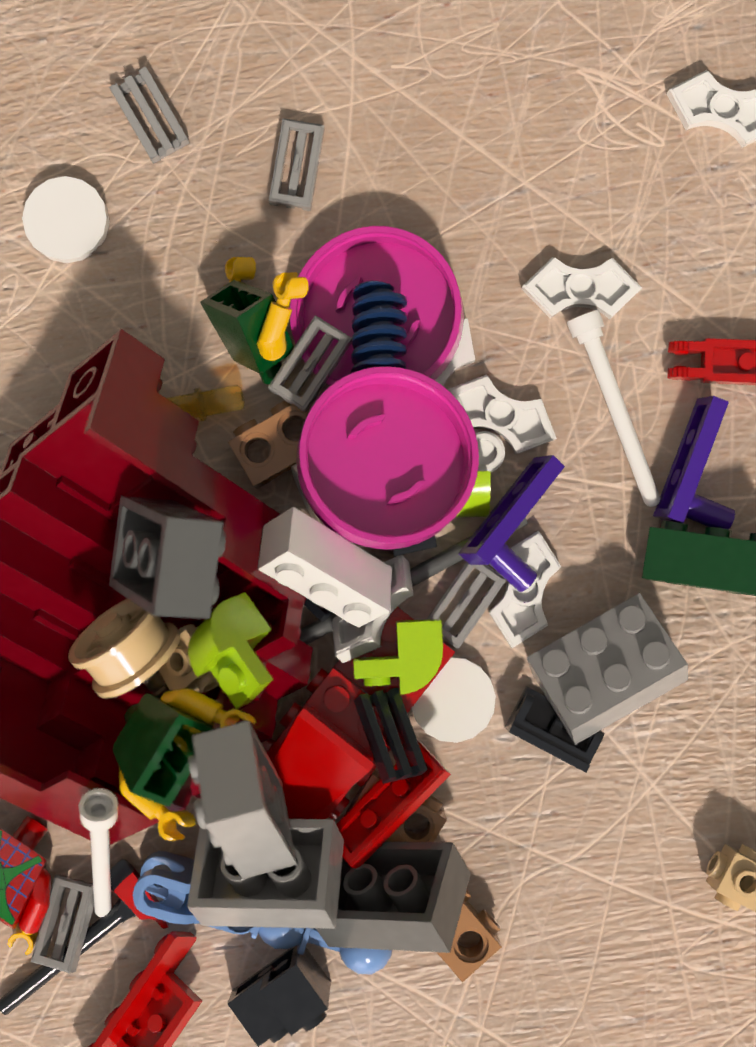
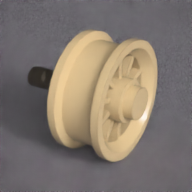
(125, 650)

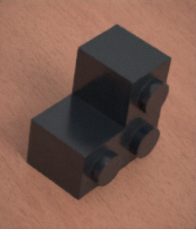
(282, 997)

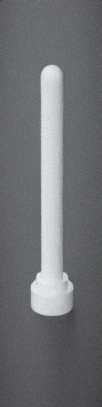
(588, 332)
(98, 813)

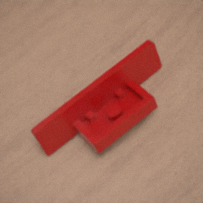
(157, 1001)

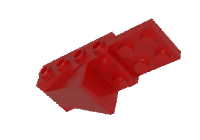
(324, 740)

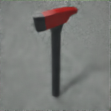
(122, 883)

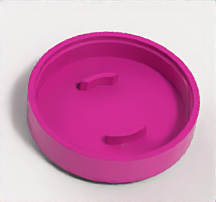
(391, 257)
(387, 457)

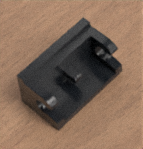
(540, 726)

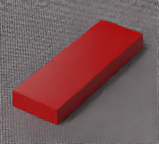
(386, 809)

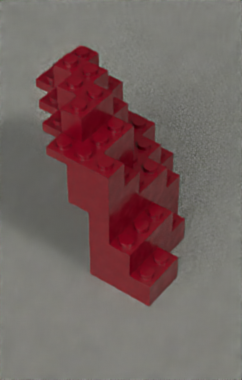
(56, 556)

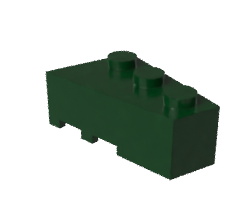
(701, 559)

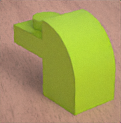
(226, 647)
(417, 659)

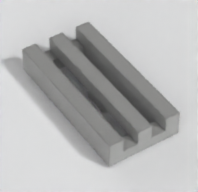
(132, 85)
(291, 200)
(290, 395)
(485, 571)
(79, 930)

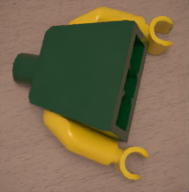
(251, 319)
(157, 747)

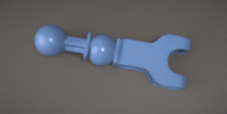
(175, 889)

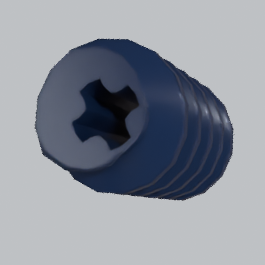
(377, 326)

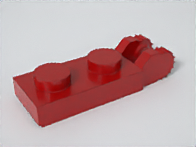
(721, 361)

